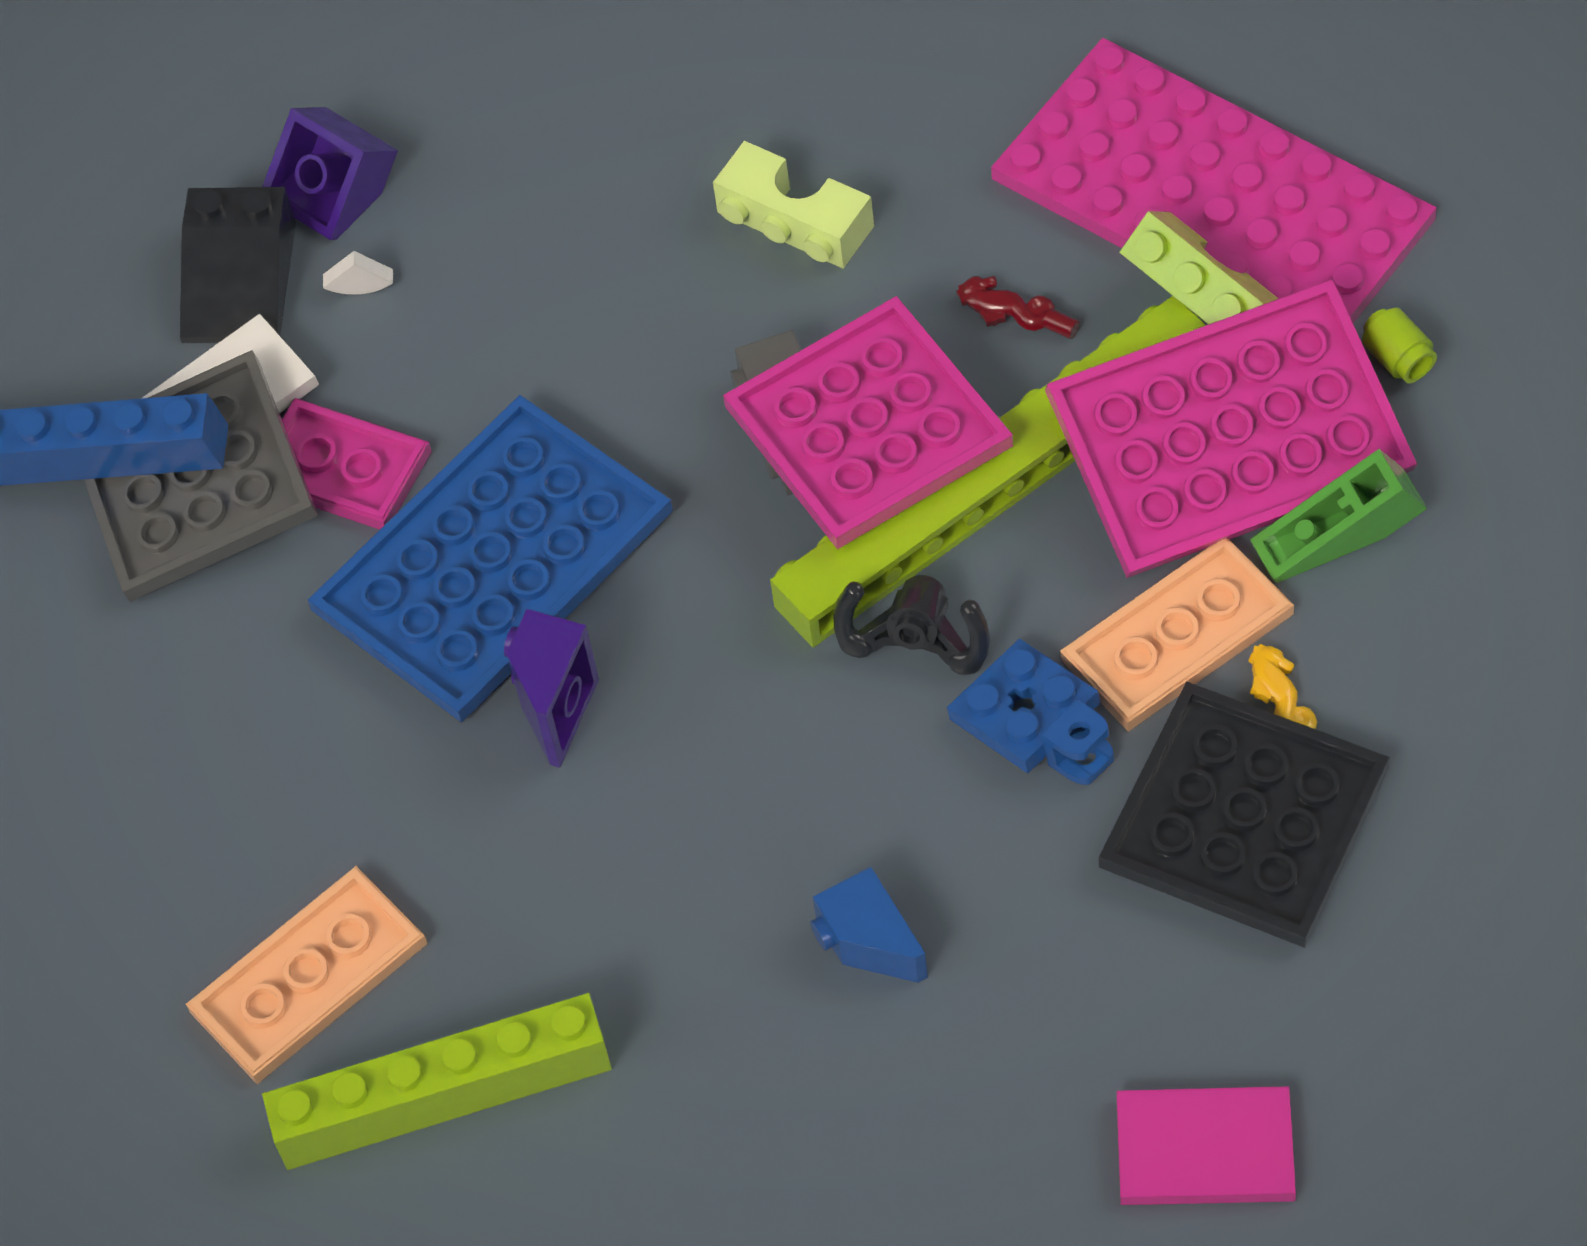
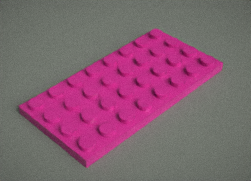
(1267, 202)

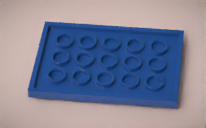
(500, 530)

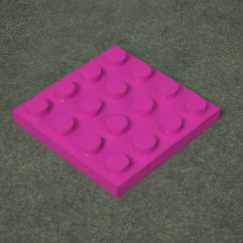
(867, 421)

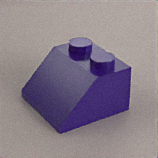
(328, 169)
(552, 677)

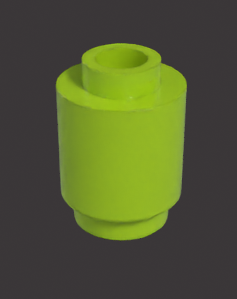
(1398, 344)

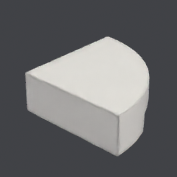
(357, 275)

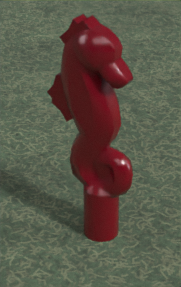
(999, 304)

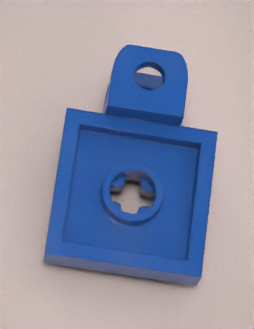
(1057, 727)

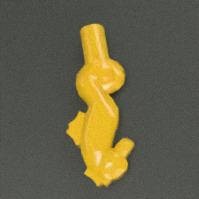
(1274, 686)

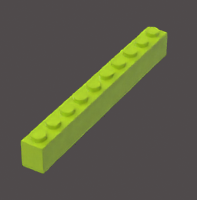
(918, 536)

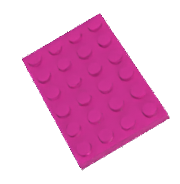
(1225, 426)

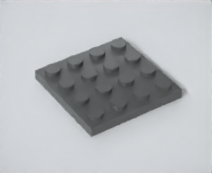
(188, 520)

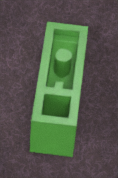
(1340, 518)

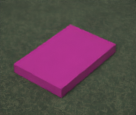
(352, 463)
(1205, 1146)

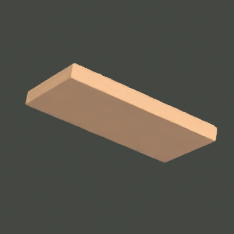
(1177, 632)
(306, 974)

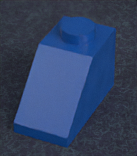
(867, 929)

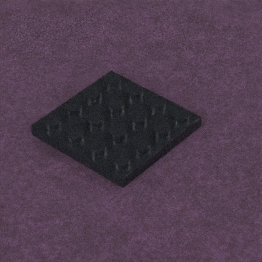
(1244, 813)

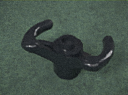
(914, 623)

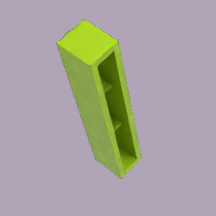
(436, 1081)

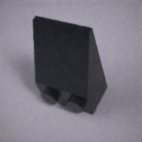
(234, 260)

